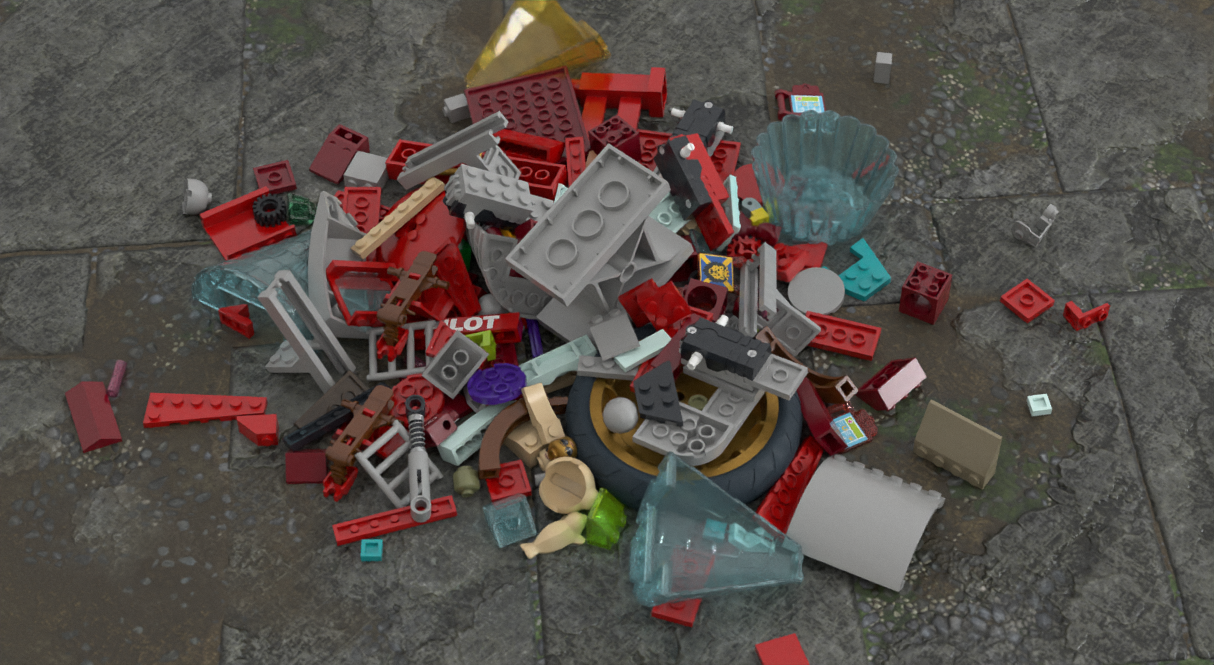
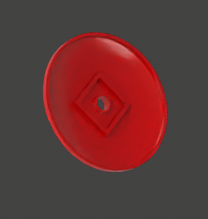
(432, 230)

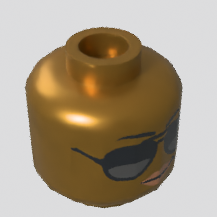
(562, 448)

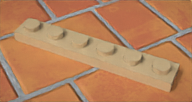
(398, 218)

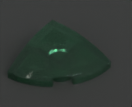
(300, 210)

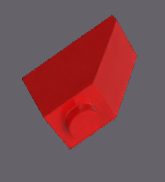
(260, 429)

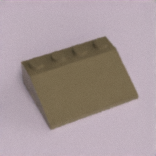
(957, 444)

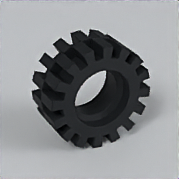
(273, 217)

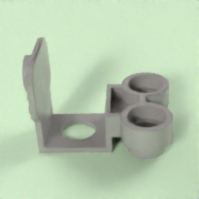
(1024, 233)

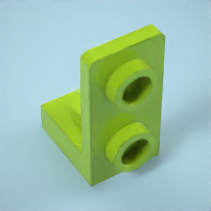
(485, 341)

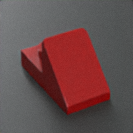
(237, 319)

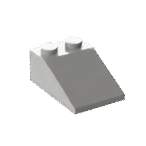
(613, 333)
(454, 364)

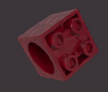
(619, 135)
(709, 293)
(925, 293)

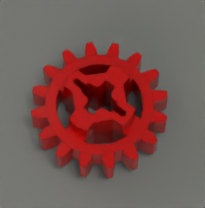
(744, 248)

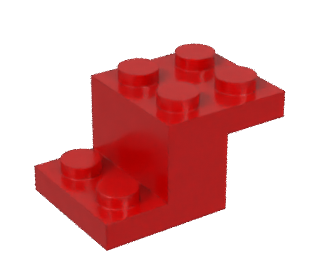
(654, 304)

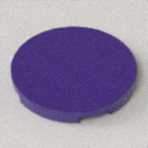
(497, 384)

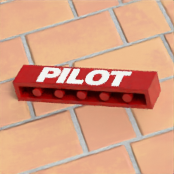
(504, 327)

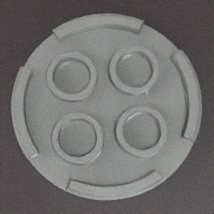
(816, 291)

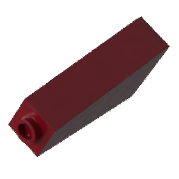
(819, 419)

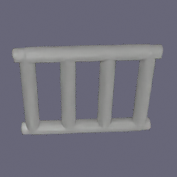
(392, 373)
(375, 472)

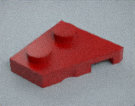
(815, 253)

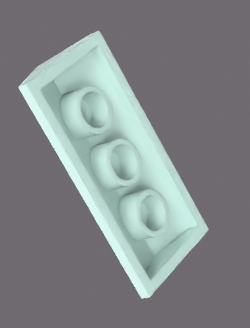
(668, 214)

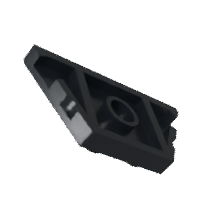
(658, 395)

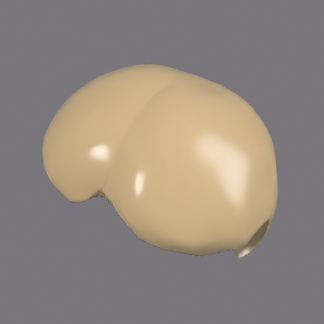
(568, 486)

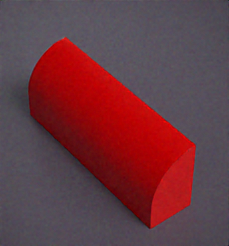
(529, 146)

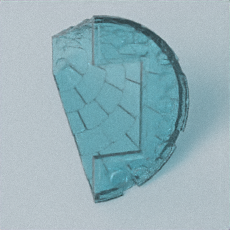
(253, 273)
(703, 542)

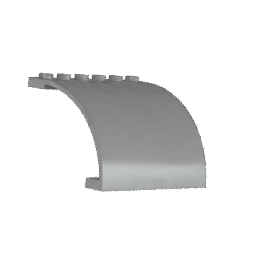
(862, 520)

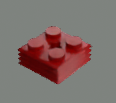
(789, 261)

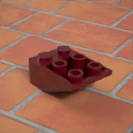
(338, 153)

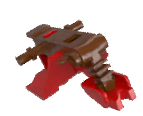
(414, 294)
(358, 434)

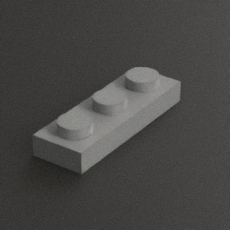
(596, 367)

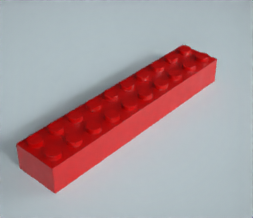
(541, 176)

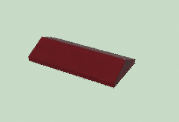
(93, 415)

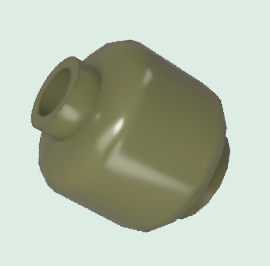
(466, 481)

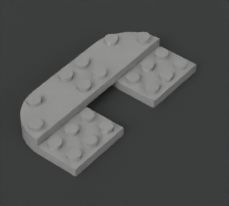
(703, 432)

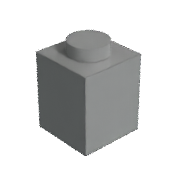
(456, 108)

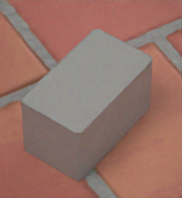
(882, 67)

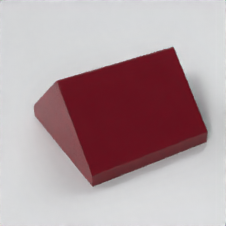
(306, 466)

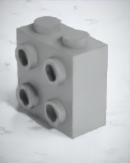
(366, 171)

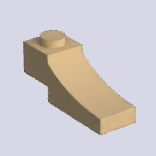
(542, 414)

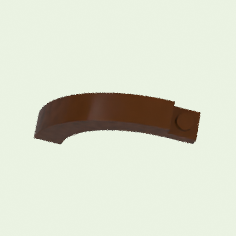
(831, 389)
(501, 427)

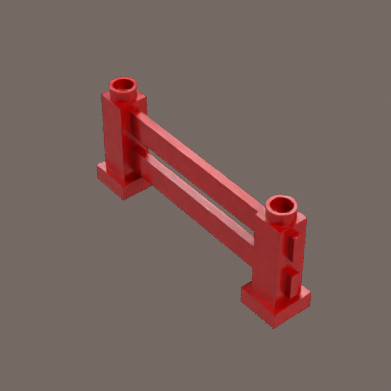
(620, 91)

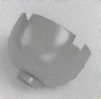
(195, 197)

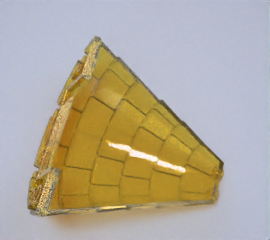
(536, 39)

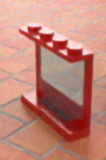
(360, 290)

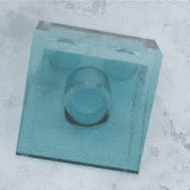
(510, 520)

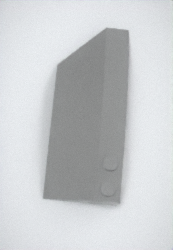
(331, 240)

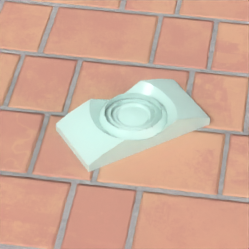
(557, 361)

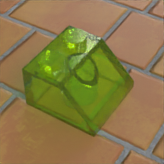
(605, 520)

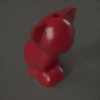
(765, 231)

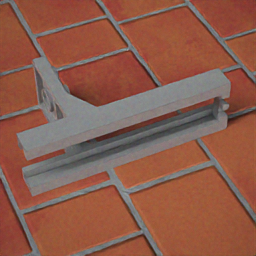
(460, 148)
(788, 324)
(296, 352)

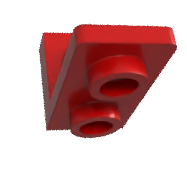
(1083, 320)

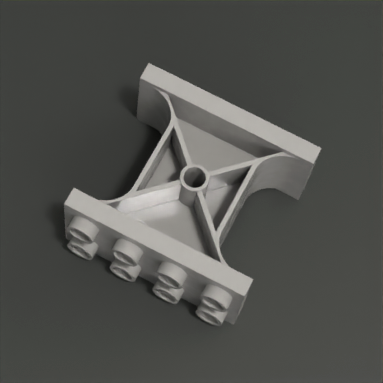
(599, 244)

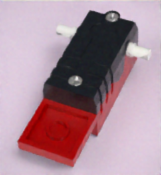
(695, 186)

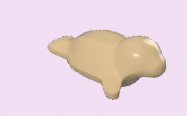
(557, 535)

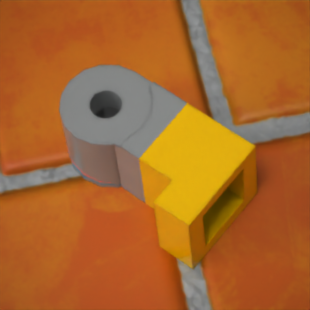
(754, 211)

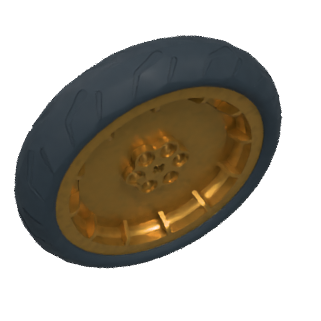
(624, 468)

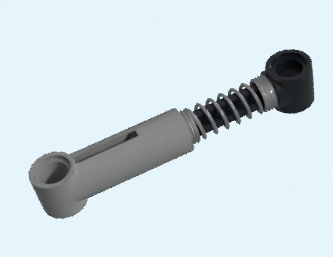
(418, 459)

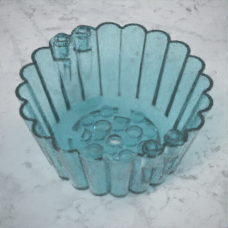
(822, 175)

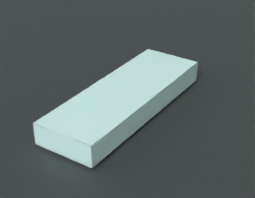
(648, 349)

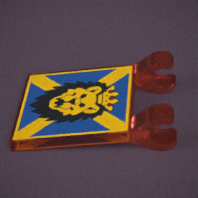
(719, 270)

